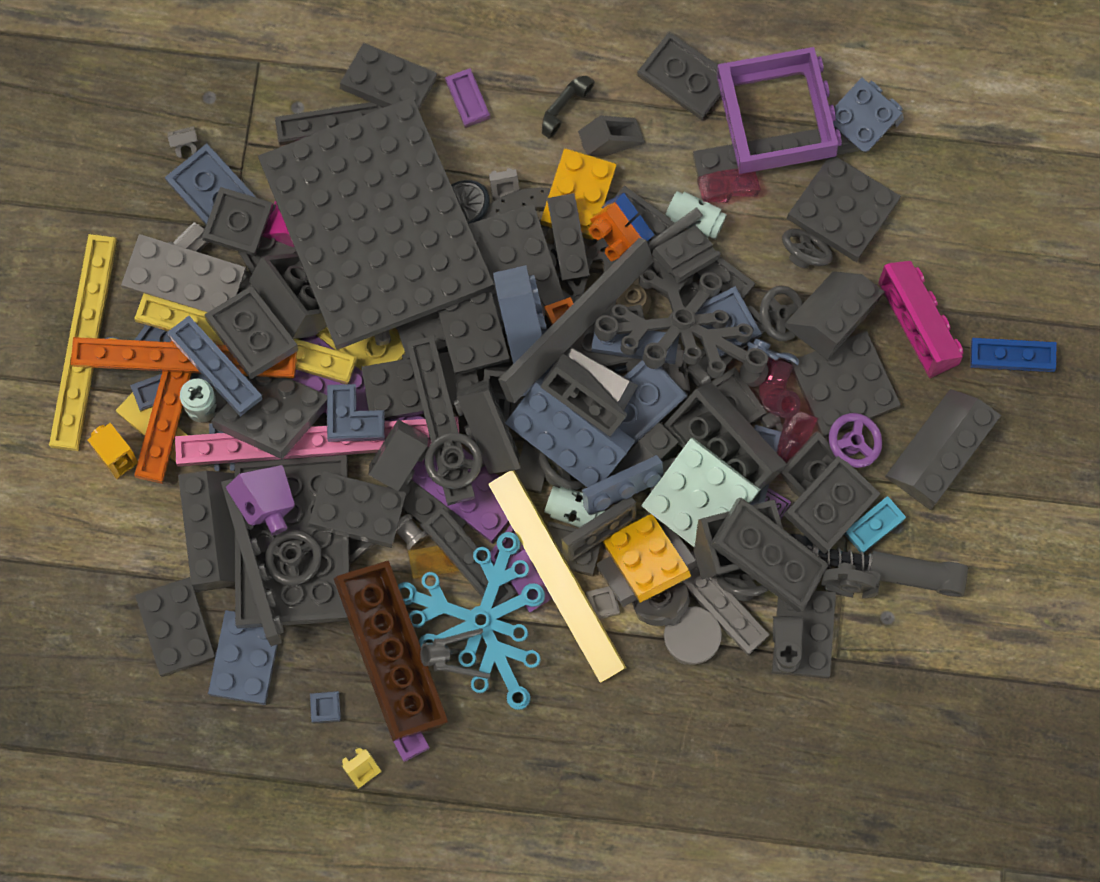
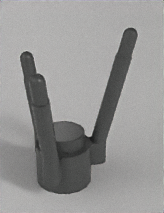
(438, 653)

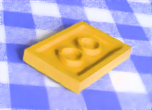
(586, 178)
(646, 558)

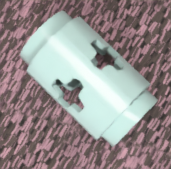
(712, 217)
(198, 400)
(563, 504)

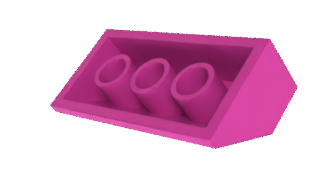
(920, 318)

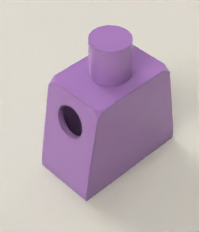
(263, 497)

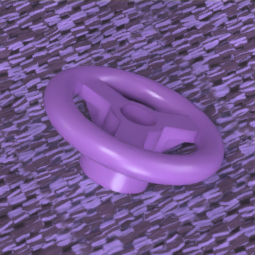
(846, 447)

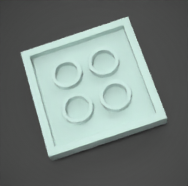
(696, 488)

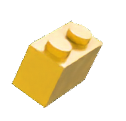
(112, 450)

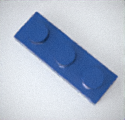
(1013, 354)

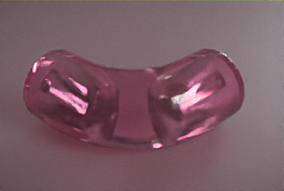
(774, 391)

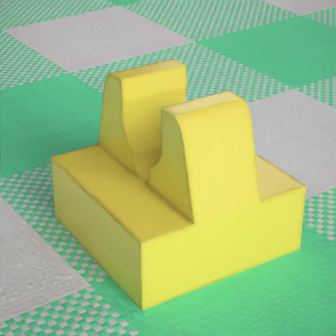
(361, 768)

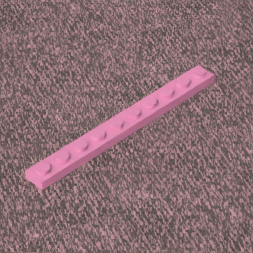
(224, 448)

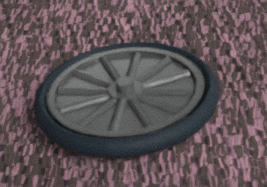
(472, 199)

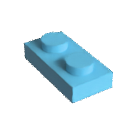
(875, 525)

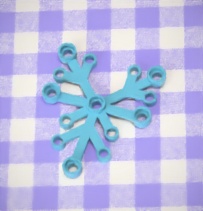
(495, 650)

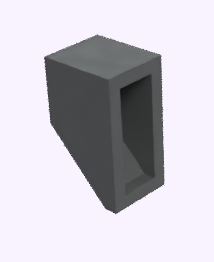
(610, 135)

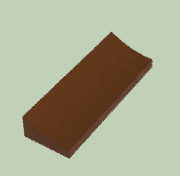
(390, 650)

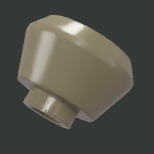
(634, 296)

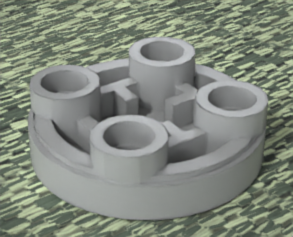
(693, 637)

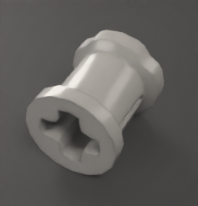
(410, 532)

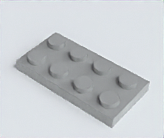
(181, 275)

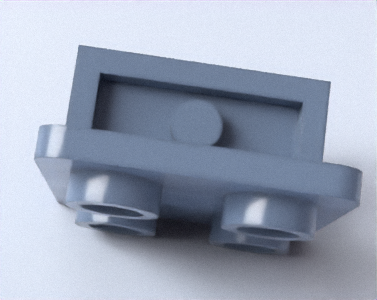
(866, 114)

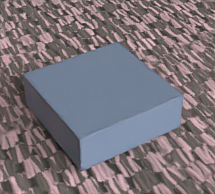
(325, 707)

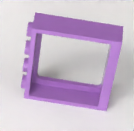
(772, 67)

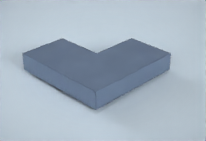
(348, 424)

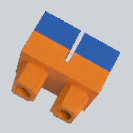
(617, 226)

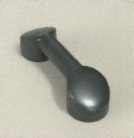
(580, 86)

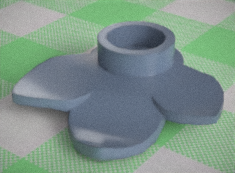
(770, 353)

